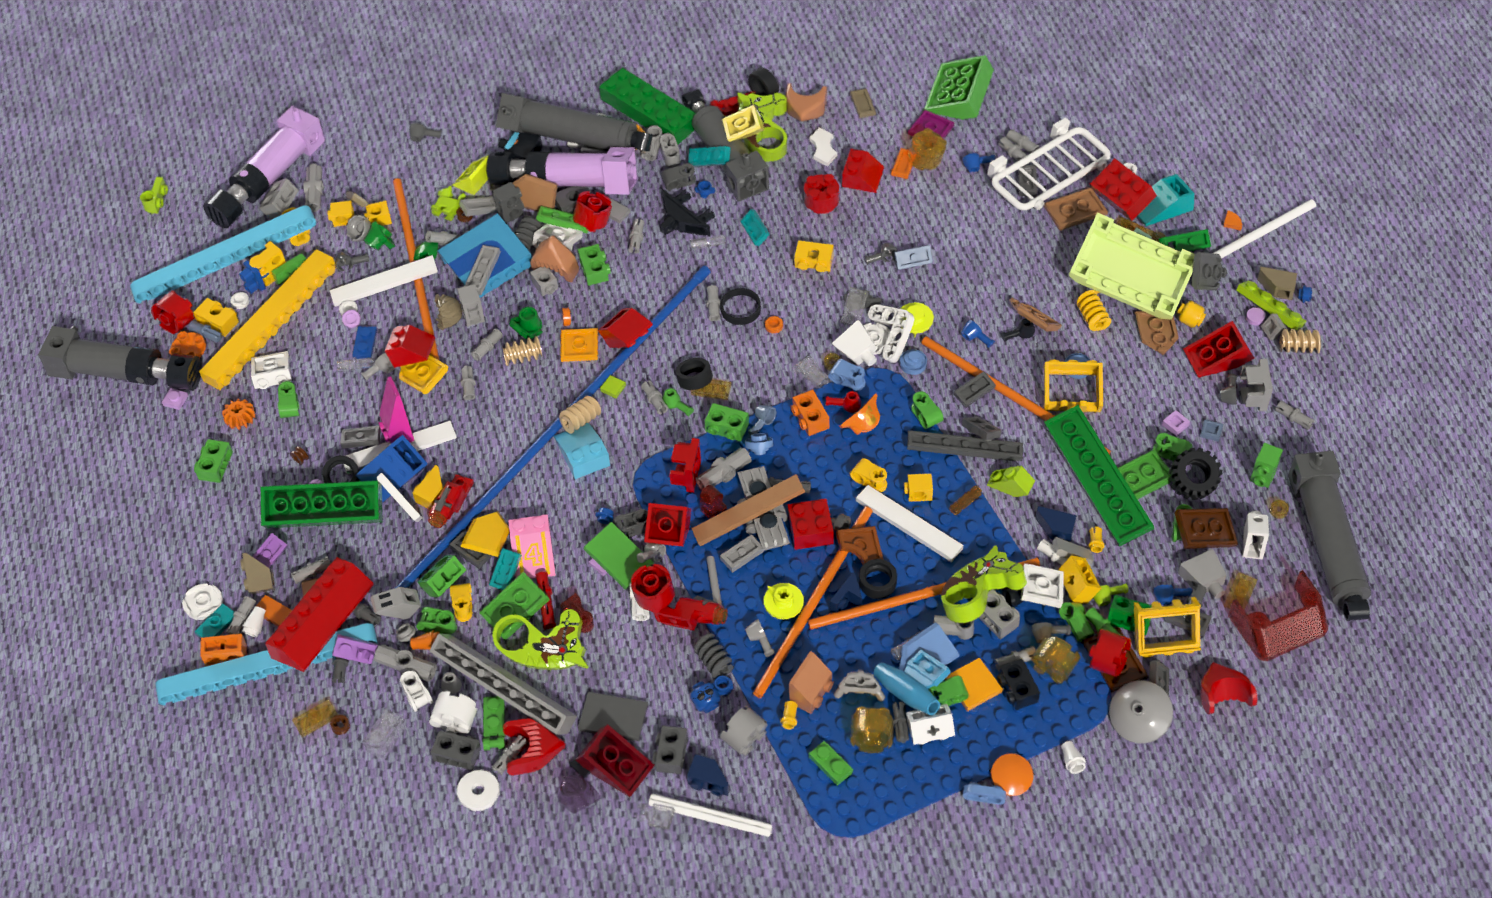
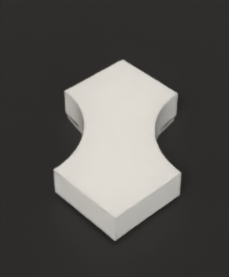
(824, 152)

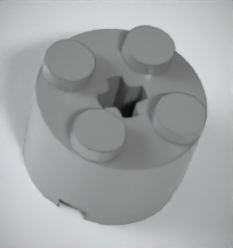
(744, 730)

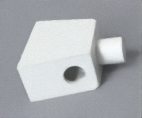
(857, 344)
(1256, 525)

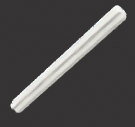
(713, 815)

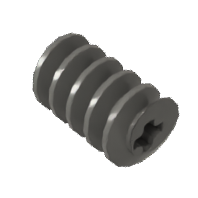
(526, 230)
(713, 656)

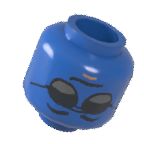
(705, 697)

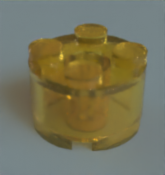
(926, 150)
(1055, 658)
(871, 729)

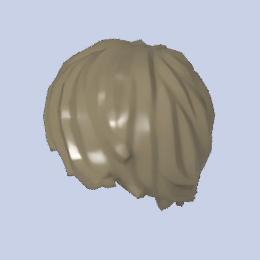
(449, 310)

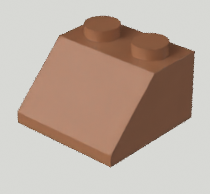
(810, 683)

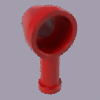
(850, 403)

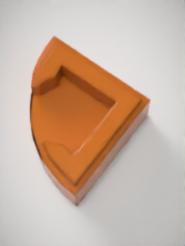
(1233, 221)

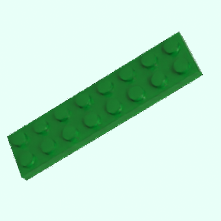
(1099, 476)

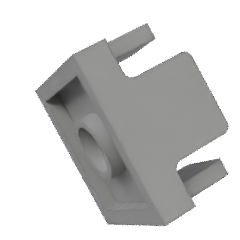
(1259, 376)

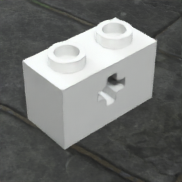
(930, 727)

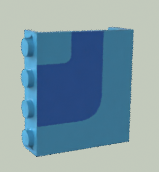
(494, 232)

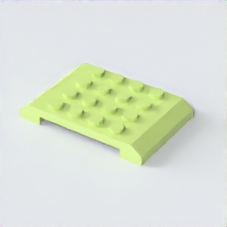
(1132, 268)

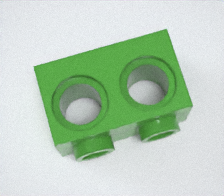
(593, 264)
(726, 422)
(213, 461)
(1266, 465)
(441, 576)

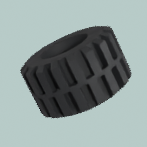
(1202, 460)

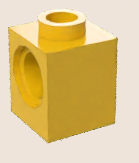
(340, 213)
(378, 213)
(919, 487)

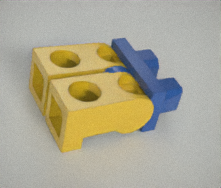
(258, 270)

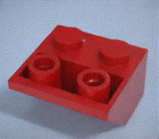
(624, 328)

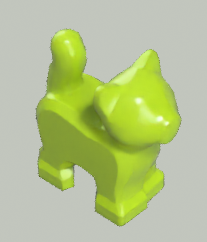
(446, 203)

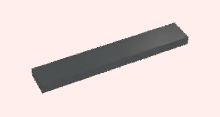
(964, 446)

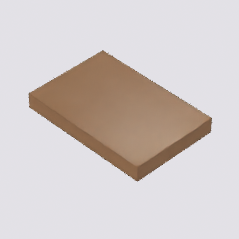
(1075, 208)

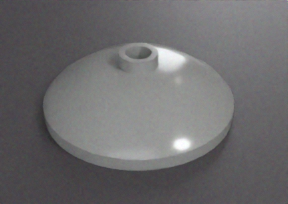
(1151, 721)

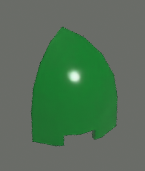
(425, 250)

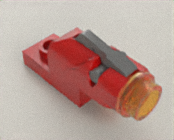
(449, 500)
(692, 611)

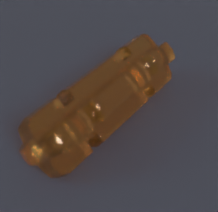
(965, 500)

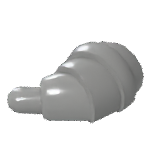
(861, 683)

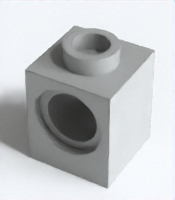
(544, 281)

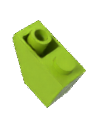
(1012, 481)

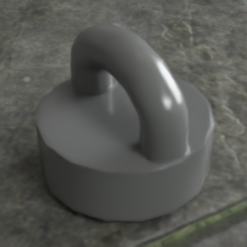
(841, 522)

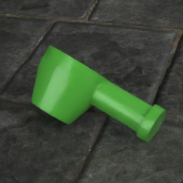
(675, 401)

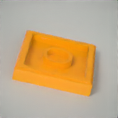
(579, 344)
(978, 682)

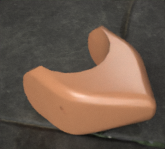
(806, 107)
(557, 257)

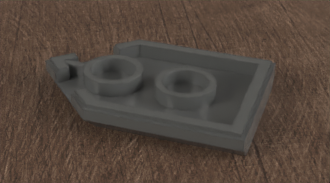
(1207, 271)

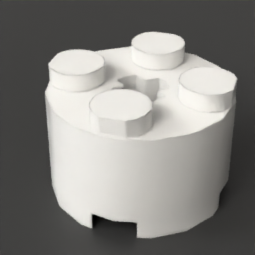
(453, 713)

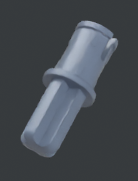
(205, 331)

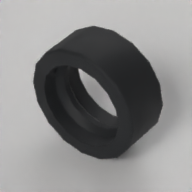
(763, 82)
(696, 381)
(336, 461)
(875, 591)

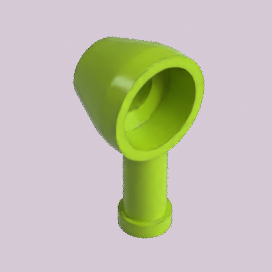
(1103, 597)

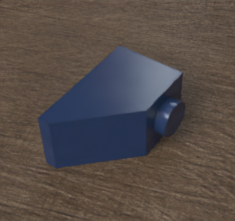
(1056, 523)

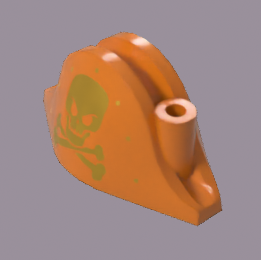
(865, 419)

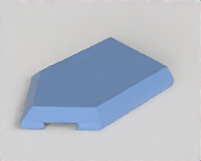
(933, 642)

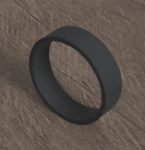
(736, 292)

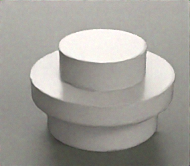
(405, 632)

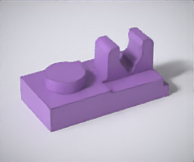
(270, 550)
(354, 649)

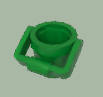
(379, 236)
(529, 323)

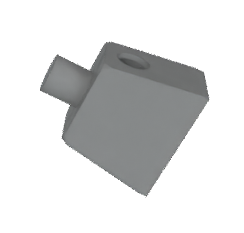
(1206, 571)

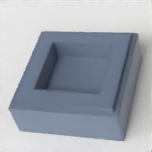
(1211, 430)

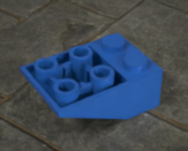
(397, 462)

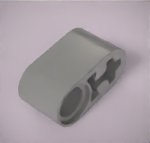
(670, 150)

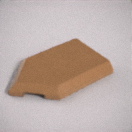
(536, 192)
(1035, 316)
(1156, 332)

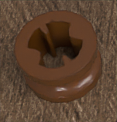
(459, 212)
(299, 455)
(340, 718)

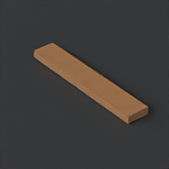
(748, 510)

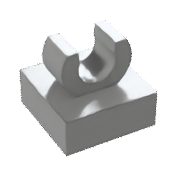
(1273, 326)

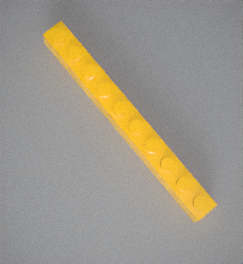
(267, 320)

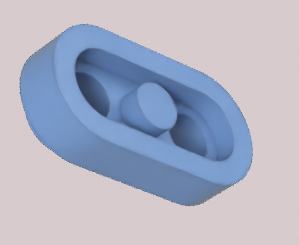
(986, 794)

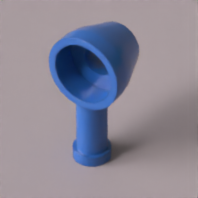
(973, 161)
(972, 331)
(1165, 593)

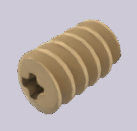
(1300, 340)
(522, 350)
(579, 414)

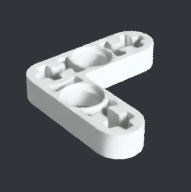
(896, 322)

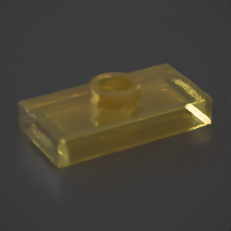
(1241, 590)
(314, 718)

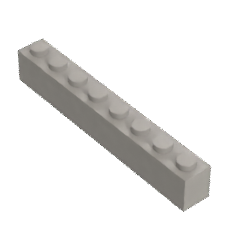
(503, 684)

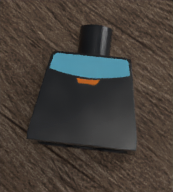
(521, 144)

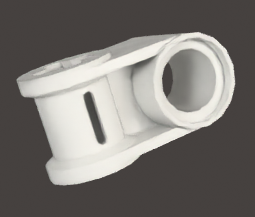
(416, 694)

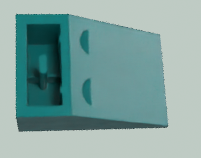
(1171, 200)

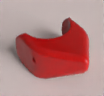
(1223, 684)
(542, 748)

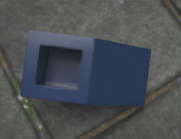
(707, 775)

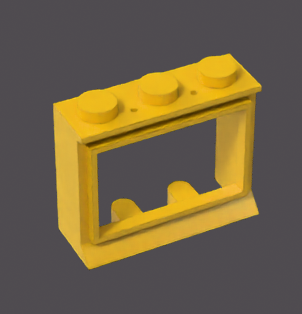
(1074, 367)
(1157, 610)

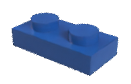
(364, 342)

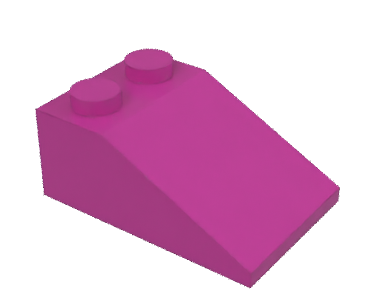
(393, 415)

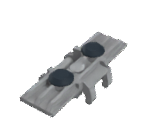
(770, 524)

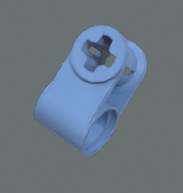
(846, 374)

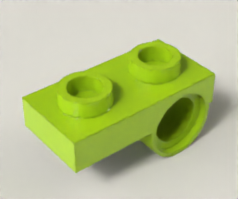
(153, 199)

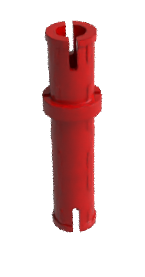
(548, 619)

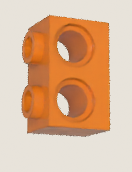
(813, 411)
(222, 648)

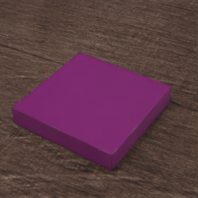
(932, 121)

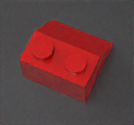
(862, 171)
(409, 345)
(667, 524)

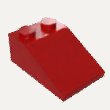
(1219, 351)

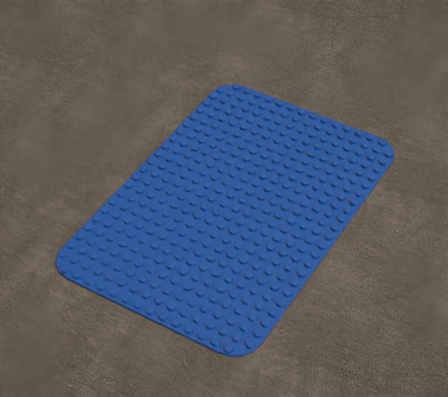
(907, 774)

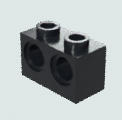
(1022, 683)

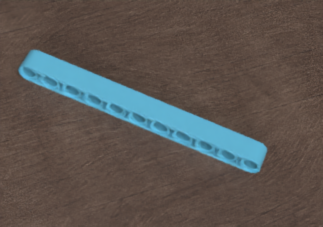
(222, 254)
(243, 669)

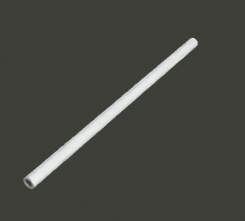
(1230, 248)

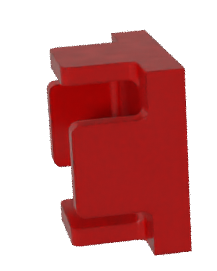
(691, 456)

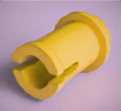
(1096, 540)
(789, 717)

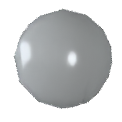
(358, 226)

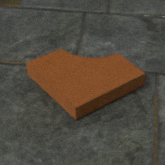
(861, 542)

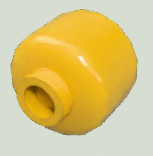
(1191, 314)

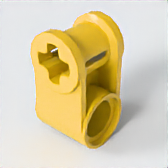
(868, 474)
(462, 601)

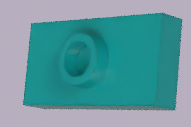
(755, 227)
(505, 569)
(216, 622)

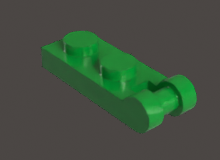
(1188, 241)

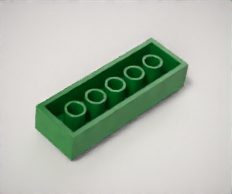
(647, 104)
(321, 504)

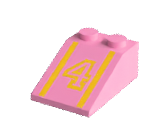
(533, 541)

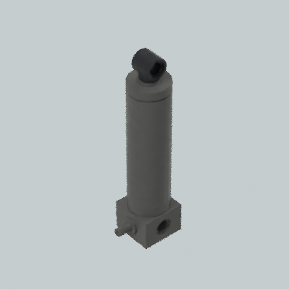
(569, 124)
(1315, 482)

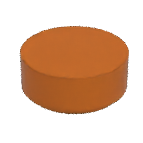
(566, 316)
(774, 324)

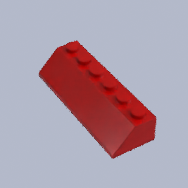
(318, 615)

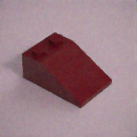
(618, 761)

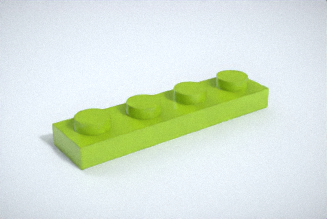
(1271, 305)

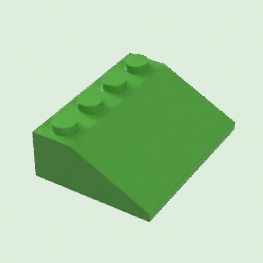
(960, 88)

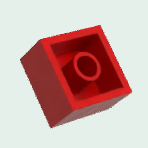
(810, 524)

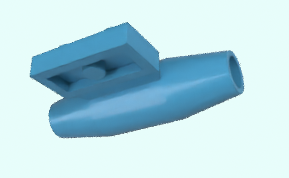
(913, 683)

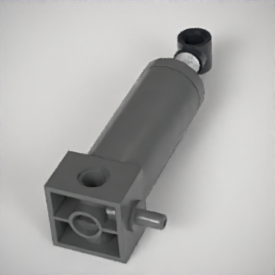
(746, 171)

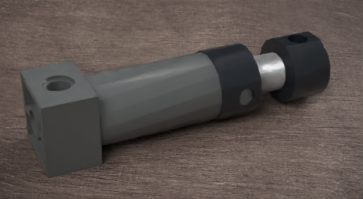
(67, 354)

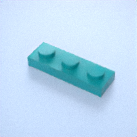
(709, 156)

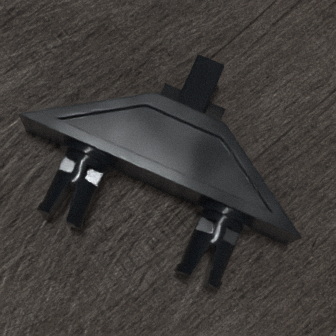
(681, 218)

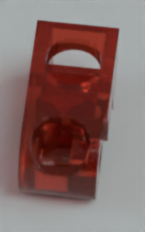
(712, 500)
(574, 603)

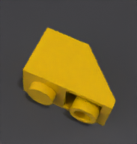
(429, 488)

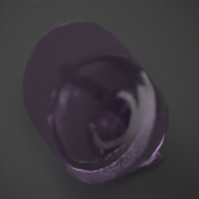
(577, 793)

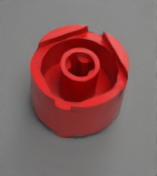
(821, 193)
(592, 210)
(173, 312)
(652, 587)
(1109, 653)

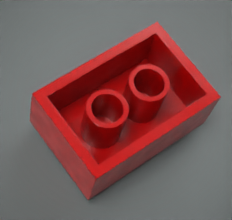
(1123, 189)

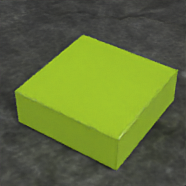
(613, 386)

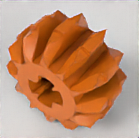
(238, 414)

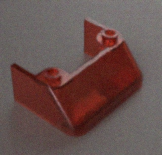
(1289, 632)

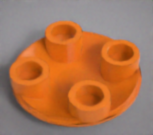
(188, 344)
(1012, 774)

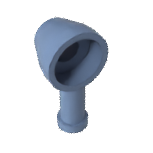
(766, 415)

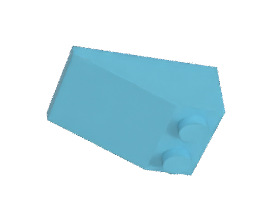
(583, 451)

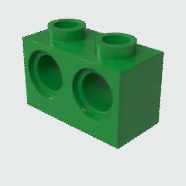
(1122, 613)

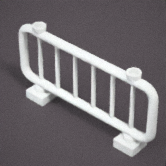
(997, 168)

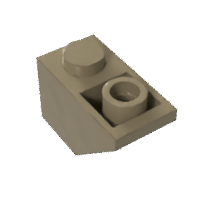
(1278, 282)
(258, 576)

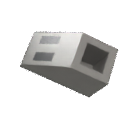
(396, 603)

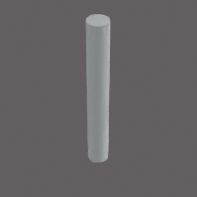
(714, 579)

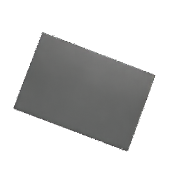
(620, 713)

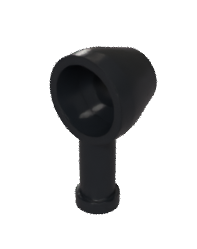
(1022, 330)
(1012, 597)

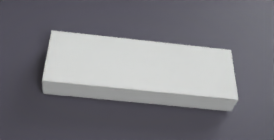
(399, 497)

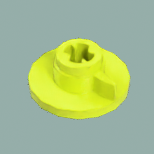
(922, 317)
(783, 601)

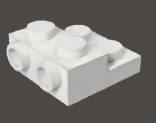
(564, 235)
(271, 370)
(1043, 586)

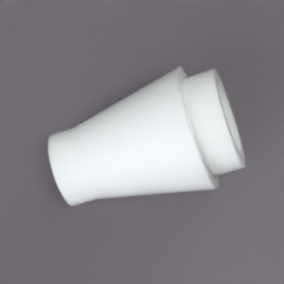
(254, 622)
(1073, 759)

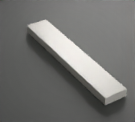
(384, 280)
(422, 440)
(910, 523)

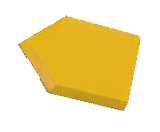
(424, 374)
(487, 534)

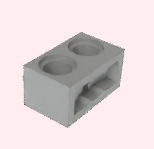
(278, 198)
(471, 305)
(1002, 610)

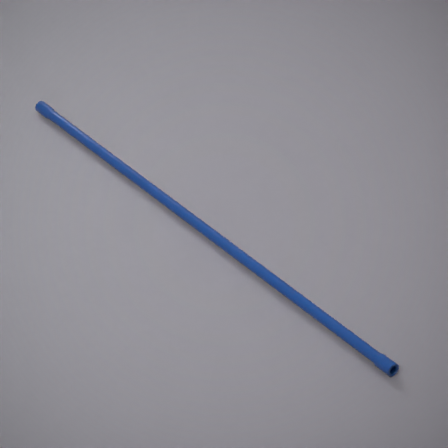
(697, 278)

